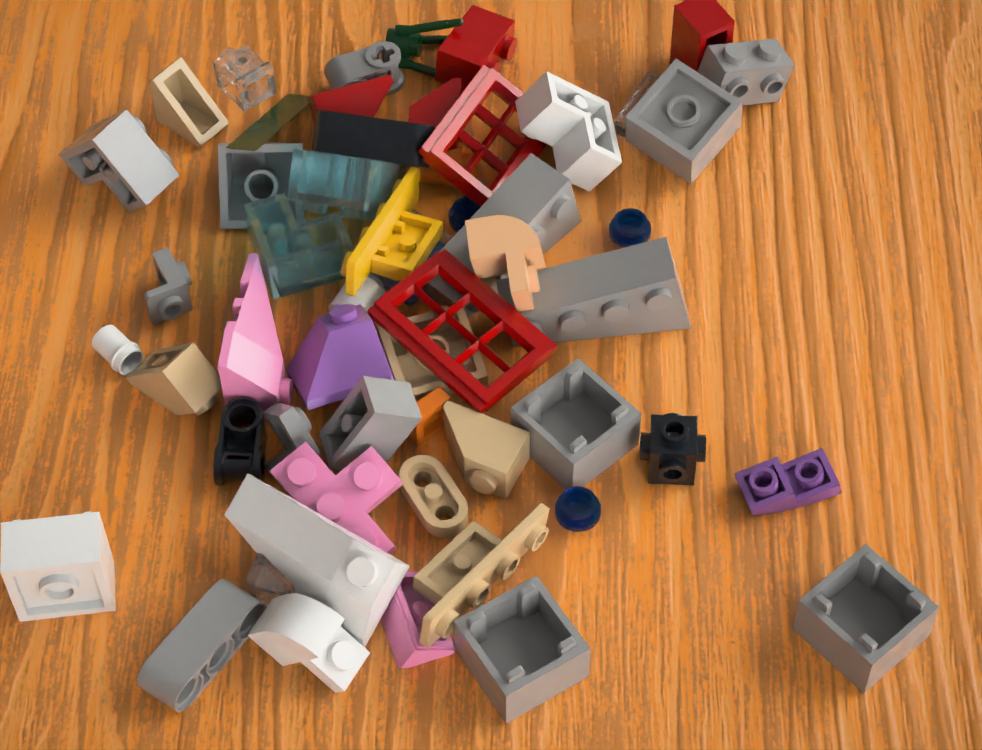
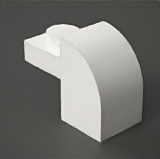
(310, 633)

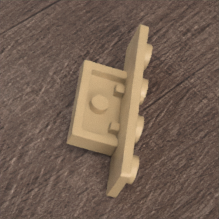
(469, 567)

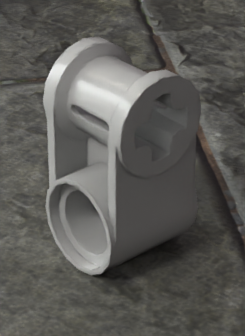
(366, 65)

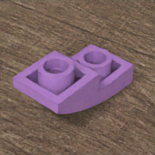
(790, 485)

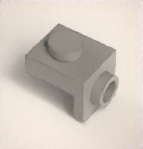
(173, 295)
(291, 428)

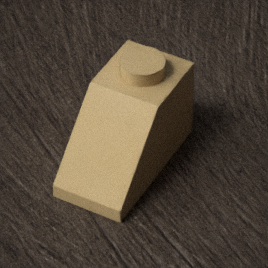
(178, 379)
(486, 449)

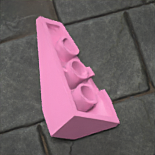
(250, 348)

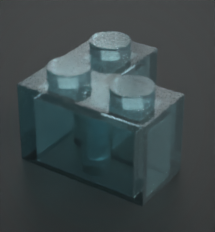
(341, 182)
(295, 253)

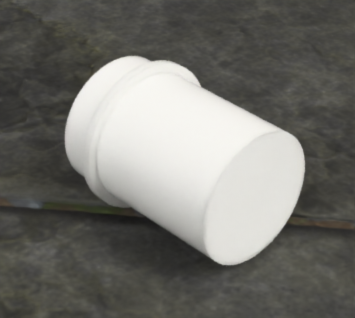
(117, 349)

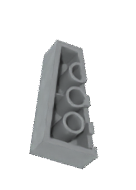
(532, 194)
(608, 295)

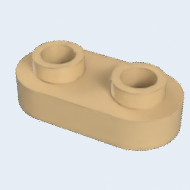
(435, 499)

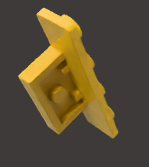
(395, 240)

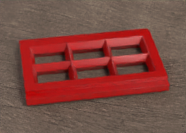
(453, 126)
(436, 359)

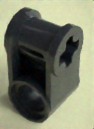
(240, 449)

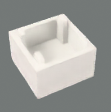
(58, 566)

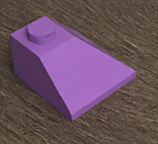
(336, 356)

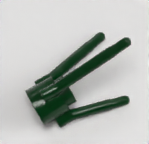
(410, 41)

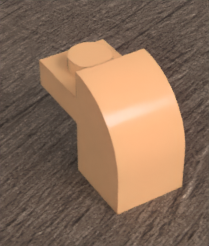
(508, 247)

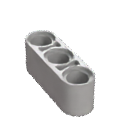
(200, 645)

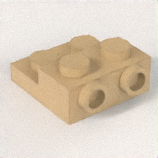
(409, 369)

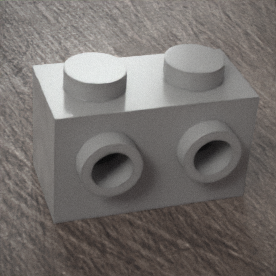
(748, 69)
(374, 415)

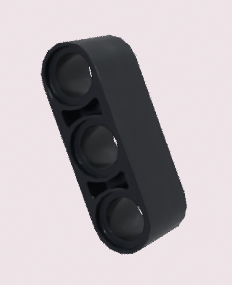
(370, 138)

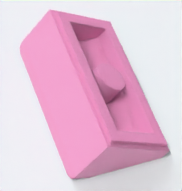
(403, 627)

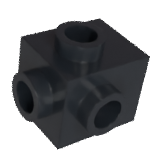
(672, 449)

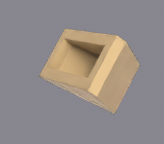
(185, 105)

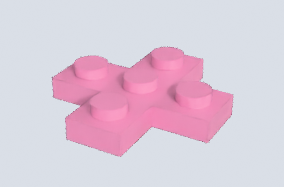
(343, 496)

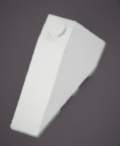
(318, 555)

